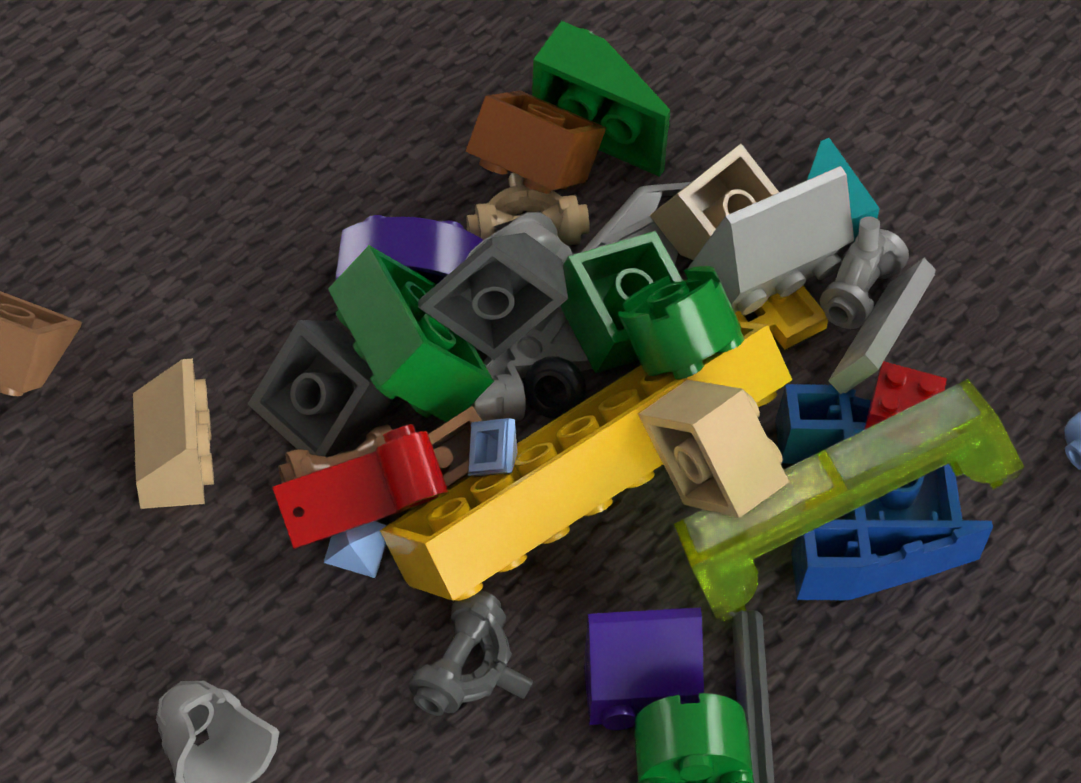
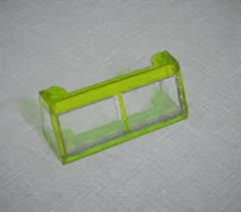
(944, 429)

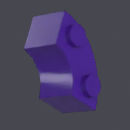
(418, 243)

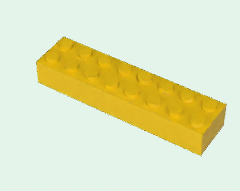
(560, 475)

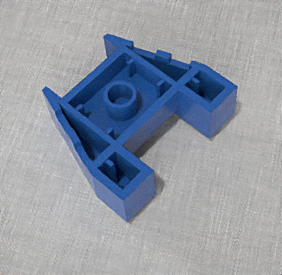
(886, 540)

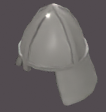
(238, 740)

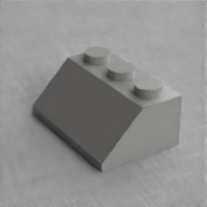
(781, 241)

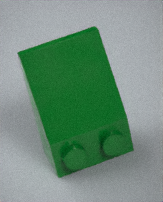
(596, 83)

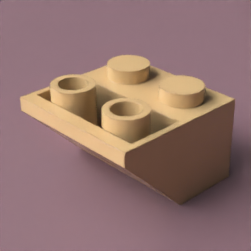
(172, 439)

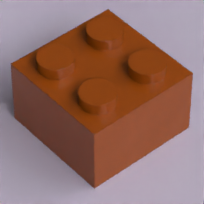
(534, 141)

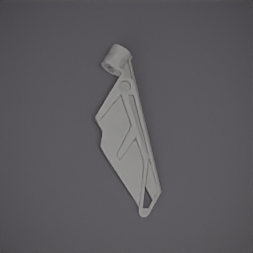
(554, 334)

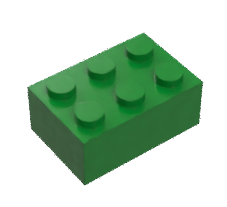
(403, 344)

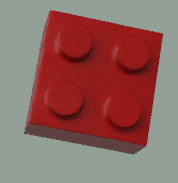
(900, 389)

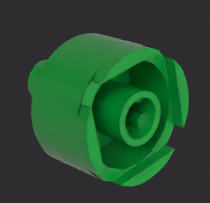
(681, 323)
(693, 741)

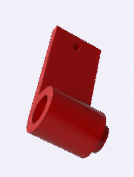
(362, 489)

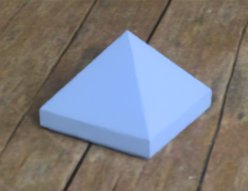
(492, 447)
(358, 549)

